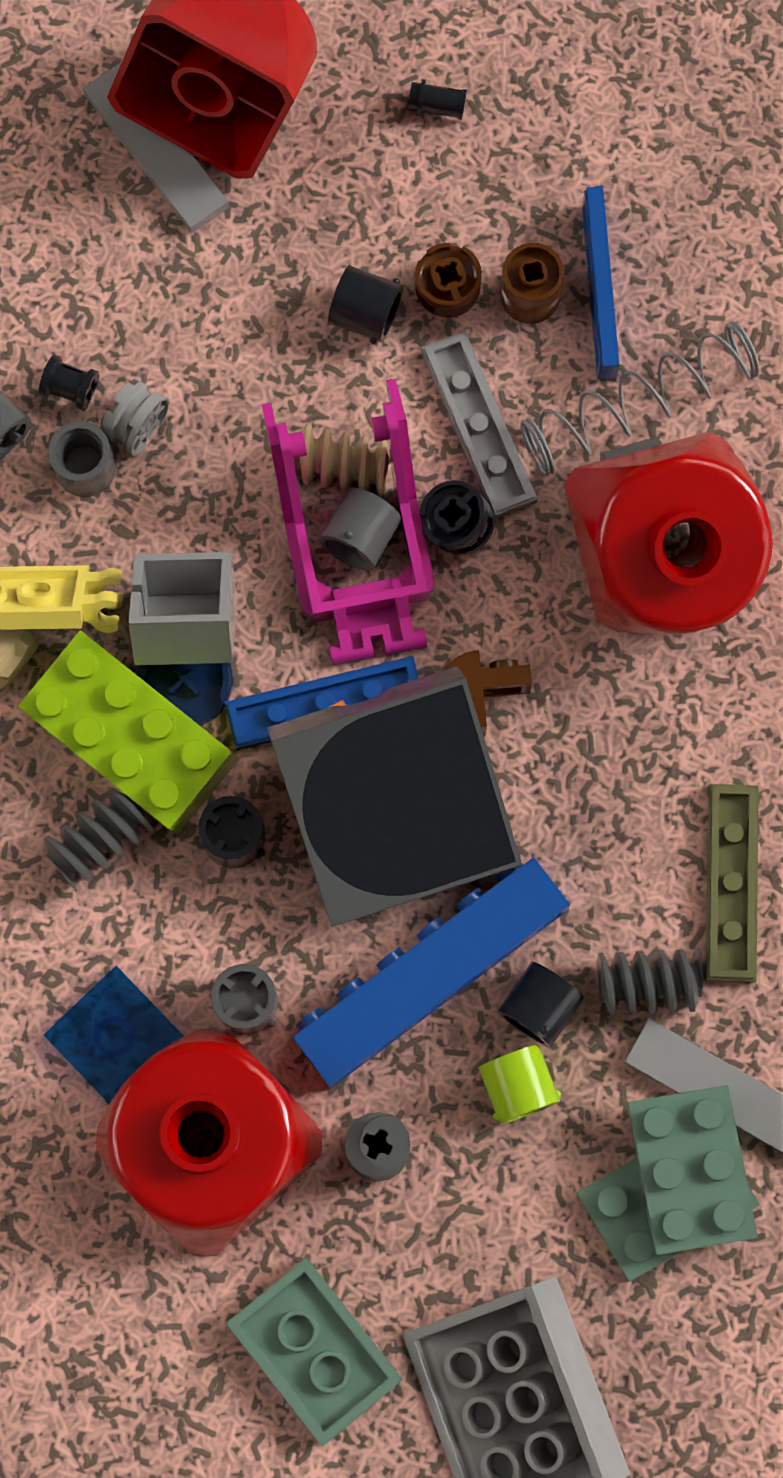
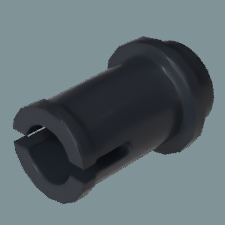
(436, 100)

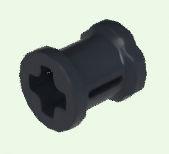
(68, 382)

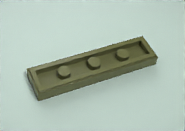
(732, 883)

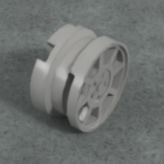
(134, 416)

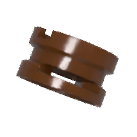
(448, 280)

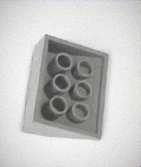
(515, 1390)

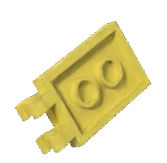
(58, 597)

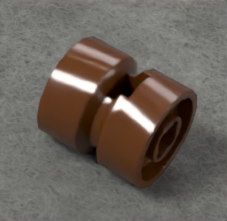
(531, 295)

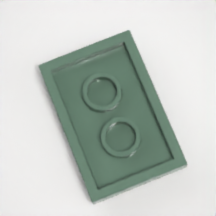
(691, 1170)
(621, 1218)
(314, 1351)

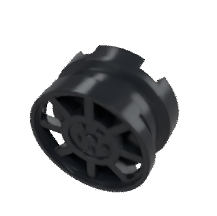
(456, 517)

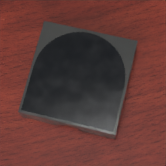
(395, 796)

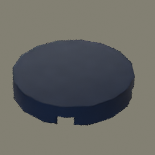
(192, 688)

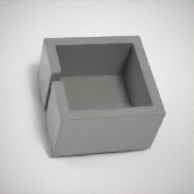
(182, 608)

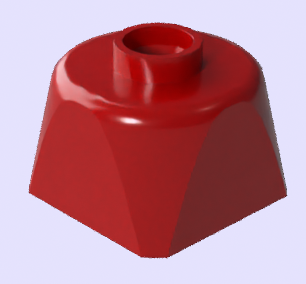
(216, 76)
(628, 507)
(262, 1152)

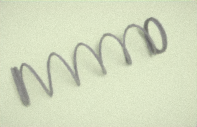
(530, 429)

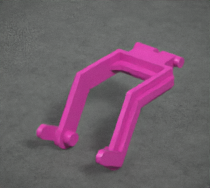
(370, 608)

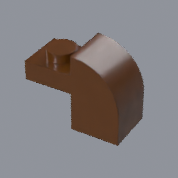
(500, 679)

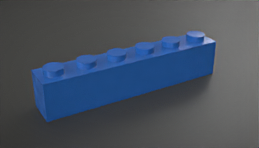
(431, 972)

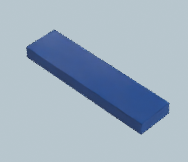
(600, 284)
(254, 713)

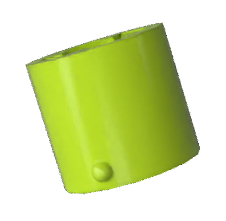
(519, 1084)

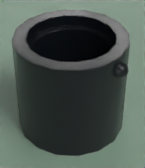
(365, 303)
(232, 832)
(541, 1004)

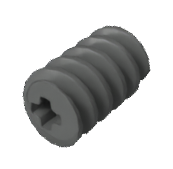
(97, 837)
(651, 981)
(371, 1127)

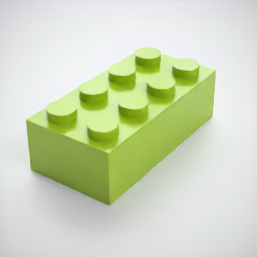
(128, 732)

